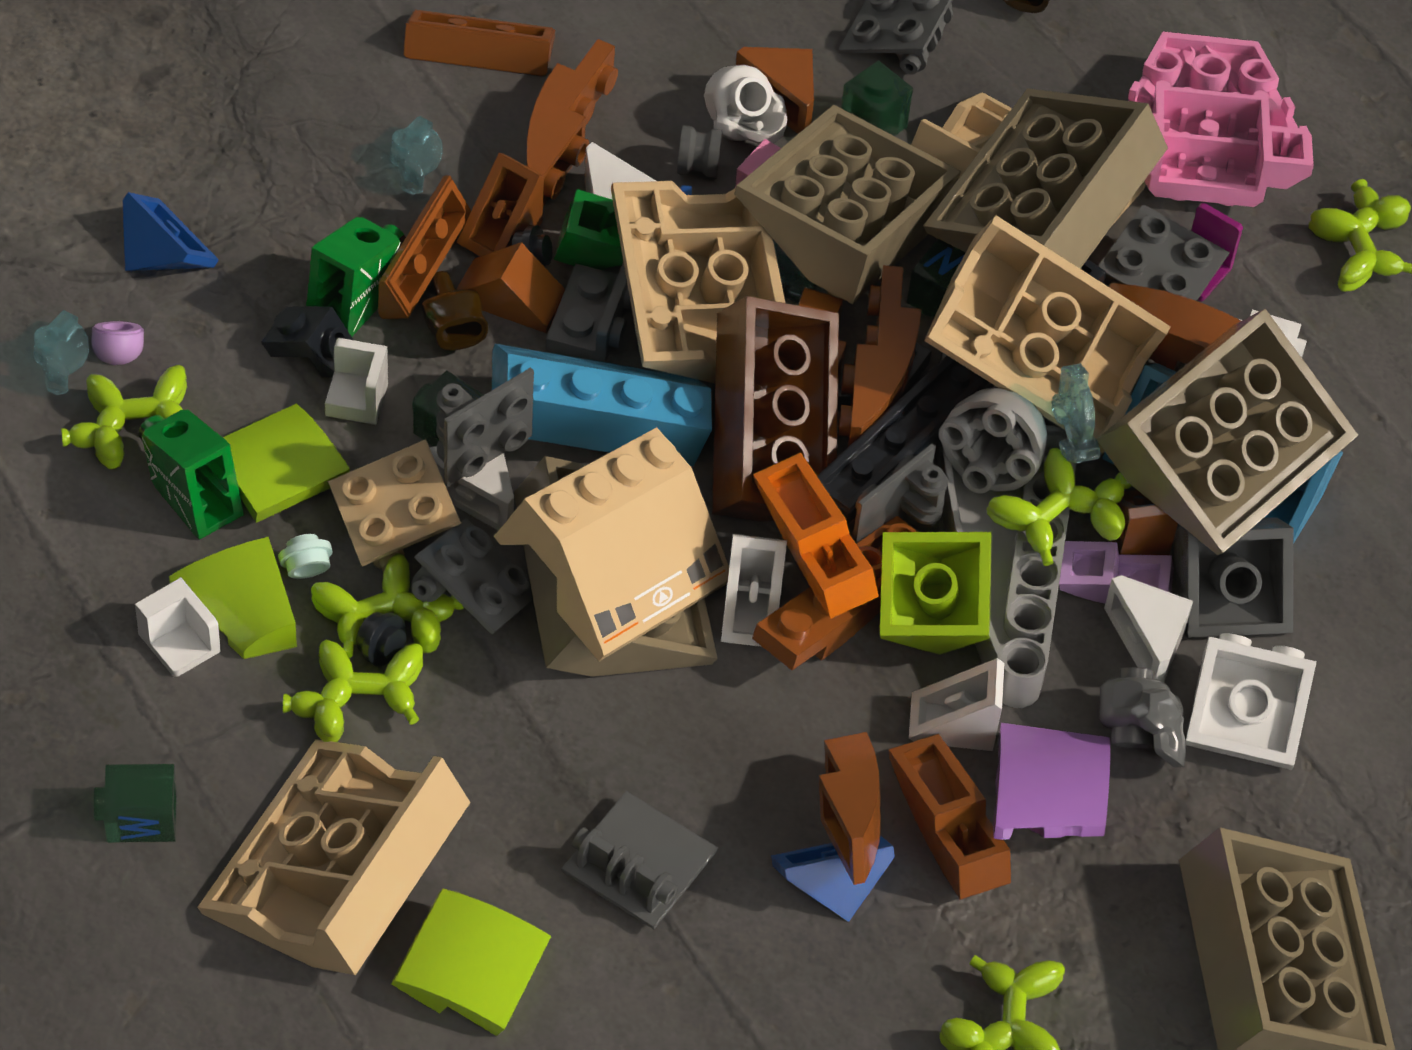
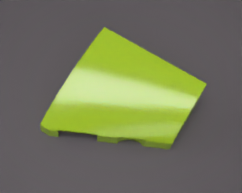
(245, 597)

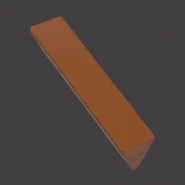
(479, 42)
(422, 251)

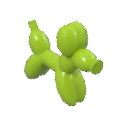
(1342, 226)
(115, 410)
(1059, 477)
(424, 616)
(343, 682)
(1013, 1030)

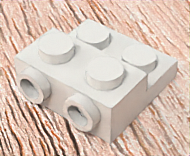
(1250, 701)

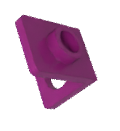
(1221, 231)

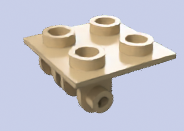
(394, 503)

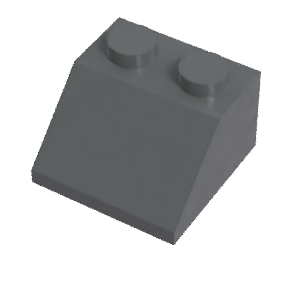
(1241, 589)

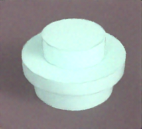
(306, 556)

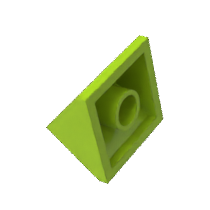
(935, 589)

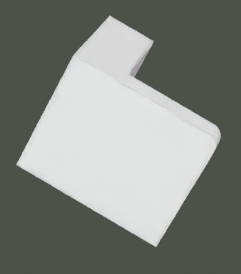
(358, 381)
(178, 627)

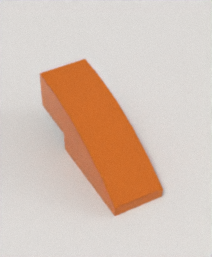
(817, 535)

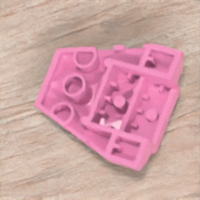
(1220, 121)

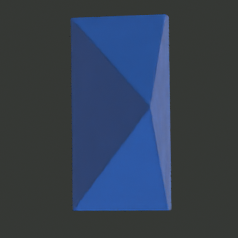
(159, 238)
(824, 877)

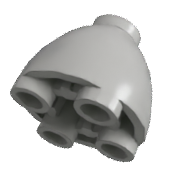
(994, 440)

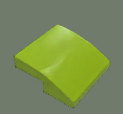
(283, 461)
(471, 960)

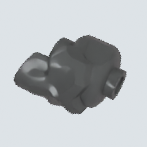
(1143, 714)

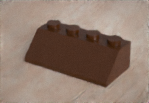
(771, 397)

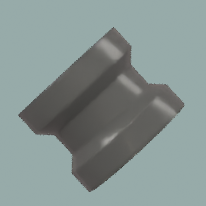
(699, 152)

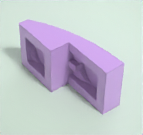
(1092, 565)

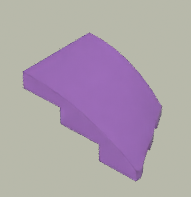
(1051, 782)

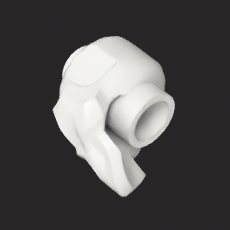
(745, 105)

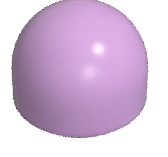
(117, 341)

